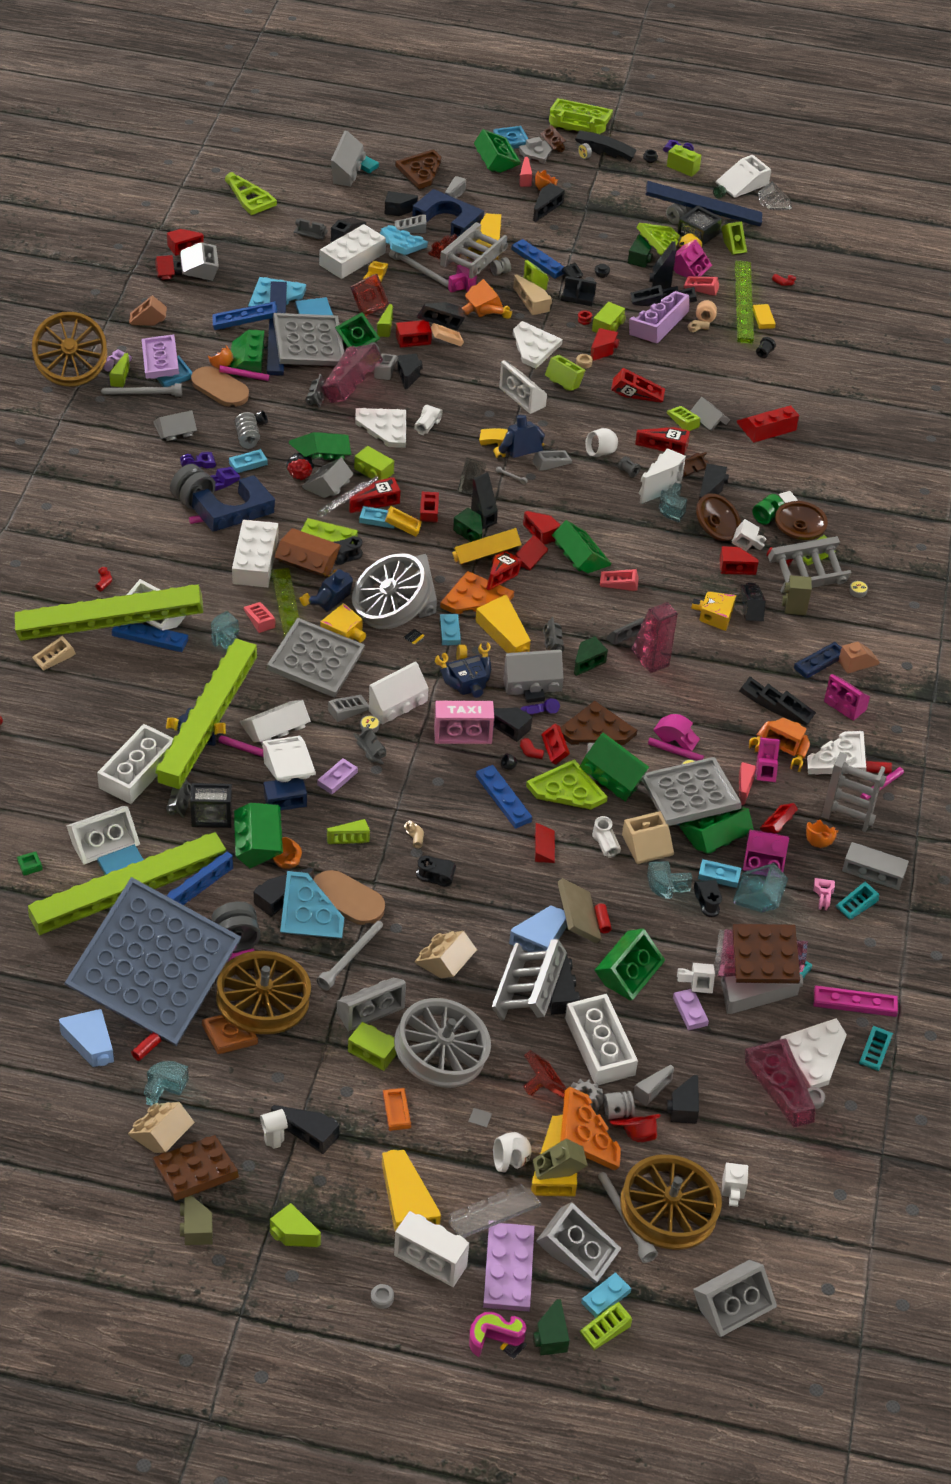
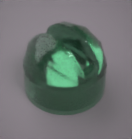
(719, 191)

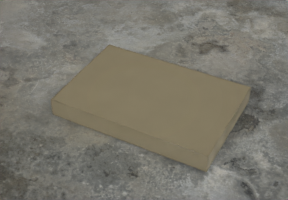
(579, 911)

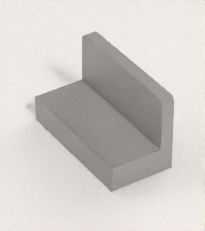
(709, 414)

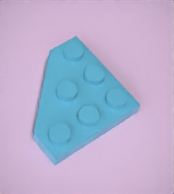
(402, 240)
(262, 291)
(308, 909)

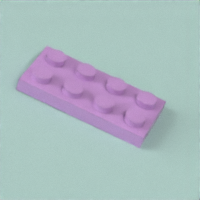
(160, 356)
(509, 1267)

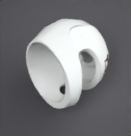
(607, 442)
(511, 1149)

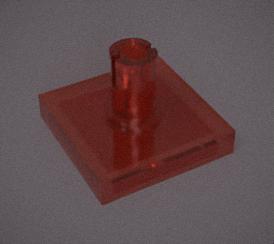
(369, 295)
(544, 1076)

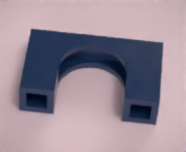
(439, 203)
(220, 516)

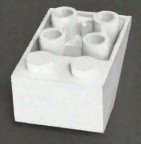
(745, 176)
(662, 475)
(288, 758)

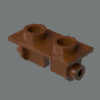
(553, 138)
(697, 461)

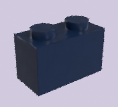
(286, 794)

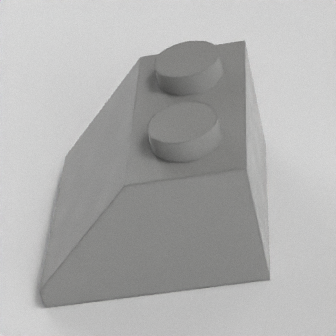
(176, 425)
(329, 479)

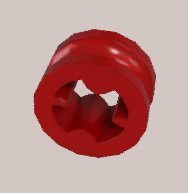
(584, 317)

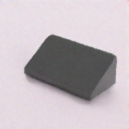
(625, 632)

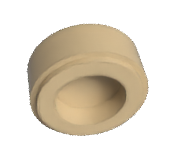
(584, 361)

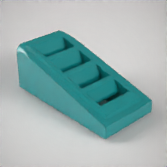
(864, 888)
(880, 1034)

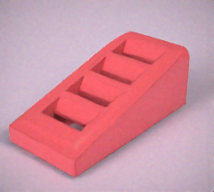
(526, 174)
(704, 285)
(625, 579)
(262, 620)
(746, 778)

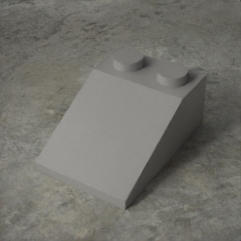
(578, 1243)

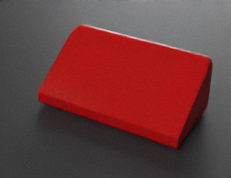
(531, 552)
(544, 844)

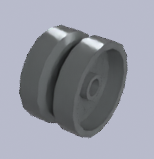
(188, 481)
(241, 920)

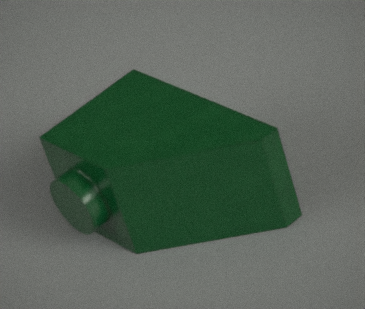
(640, 252)
(590, 655)
(552, 1331)

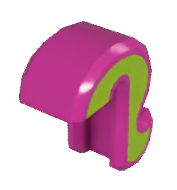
(495, 1327)

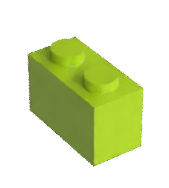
(684, 160)
(609, 317)
(565, 372)
(373, 464)
(372, 1046)

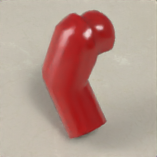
(783, 281)
(105, 579)
(529, 749)

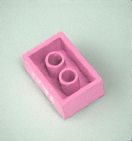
(463, 722)

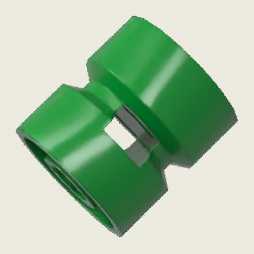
(766, 509)

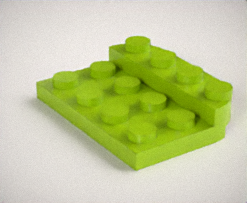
(579, 116)

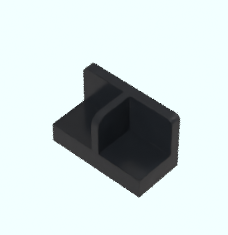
(579, 291)

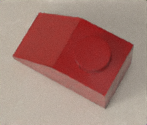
(182, 239)
(164, 267)
(604, 344)
(541, 526)
(737, 561)

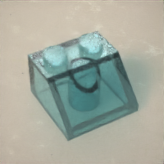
(761, 888)

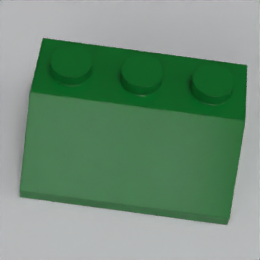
(496, 151)
(248, 351)
(322, 445)
(580, 548)
(614, 767)
(717, 830)
(257, 833)
(630, 964)

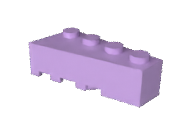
(660, 318)

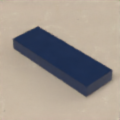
(819, 660)

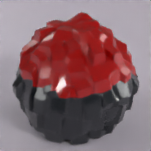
(300, 466)

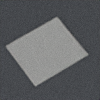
(480, 1117)

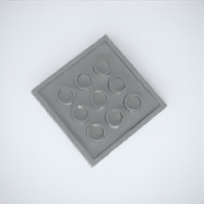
(308, 339)
(315, 657)
(691, 791)

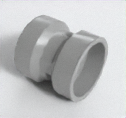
(501, 266)

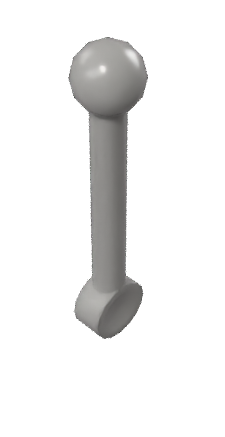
(523, 480)

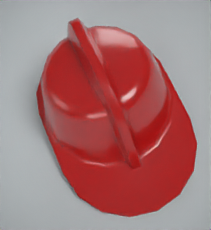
(639, 1127)

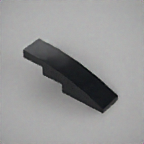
(606, 144)
(654, 295)
(781, 704)

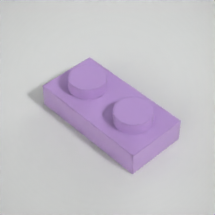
(337, 776)
(690, 1009)

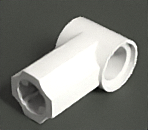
(429, 416)
(605, 836)
(273, 1127)

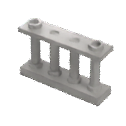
(468, 239)
(811, 549)
(834, 793)
(543, 986)

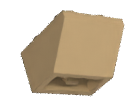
(648, 837)
(446, 954)
(161, 1126)

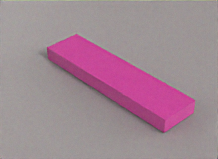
(855, 1001)

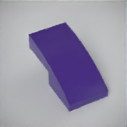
(225, 477)

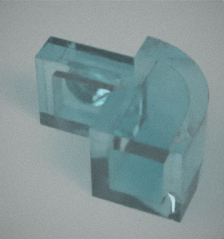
(672, 504)
(224, 630)
(665, 883)
(165, 1076)

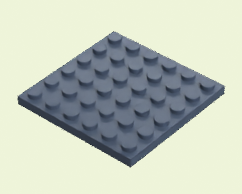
(153, 961)

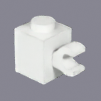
(746, 536)
(701, 977)
(734, 1182)

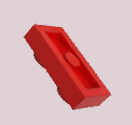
(555, 744)
(779, 818)

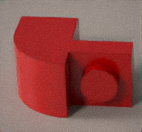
(429, 506)

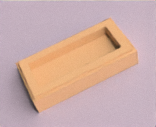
(447, 334)

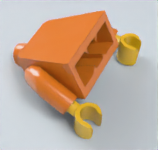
(484, 301)
(791, 738)

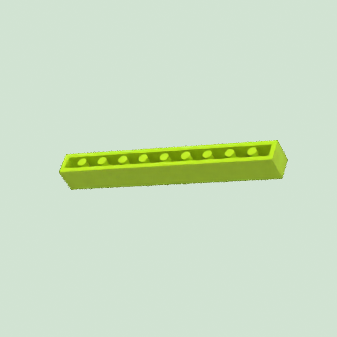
(108, 612)
(208, 711)
(104, 891)

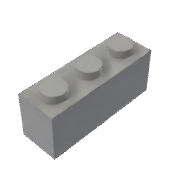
(875, 866)

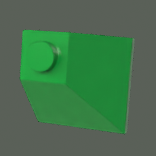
(357, 331)

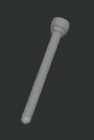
(397, 256)
(174, 390)
(327, 979)
(645, 1250)

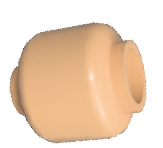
(706, 311)

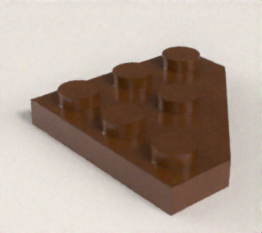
(420, 168)
(593, 721)

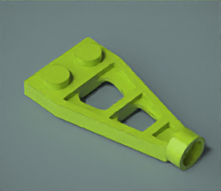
(255, 205)

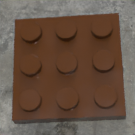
(765, 953)
(195, 1167)

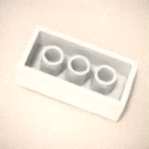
(352, 251)
(255, 553)
(134, 764)
(601, 1039)

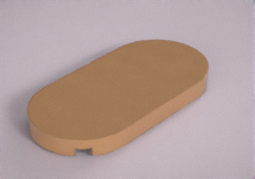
(220, 386)
(351, 897)

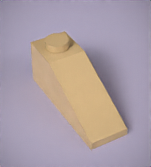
(533, 296)

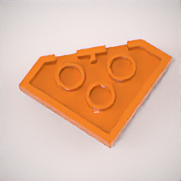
(471, 594)
(588, 1130)

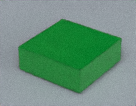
(29, 863)

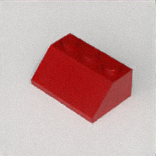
(770, 423)

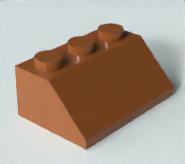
(307, 552)

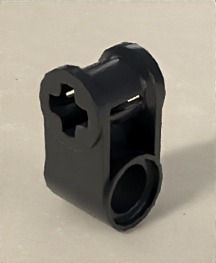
(348, 550)
(437, 871)
(708, 896)

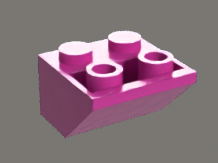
(691, 260)
(845, 697)
(765, 849)

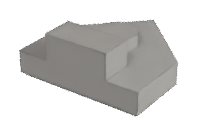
(536, 149)

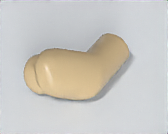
(697, 325)
(415, 832)

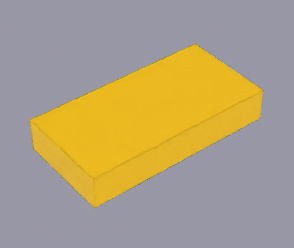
(763, 316)
(403, 521)

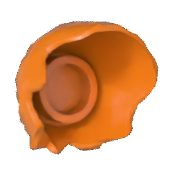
(543, 179)
(223, 358)
(820, 835)
(291, 854)

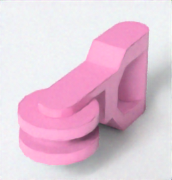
(824, 894)

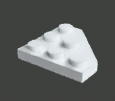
(534, 344)
(384, 424)
(848, 743)
(817, 1051)

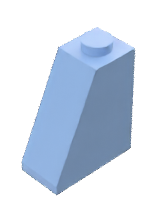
(539, 930)
(88, 1036)

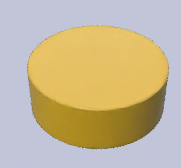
(461, 652)

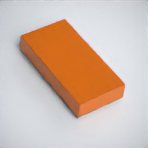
(396, 1109)

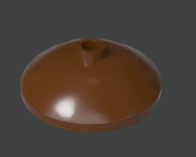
(717, 517)
(801, 520)

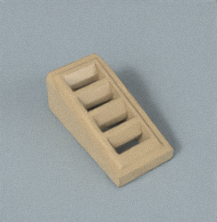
(56, 646)

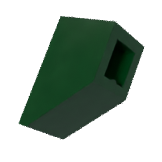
(468, 525)

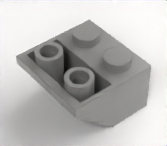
(200, 261)

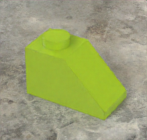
(734, 237)
(535, 275)
(294, 1228)

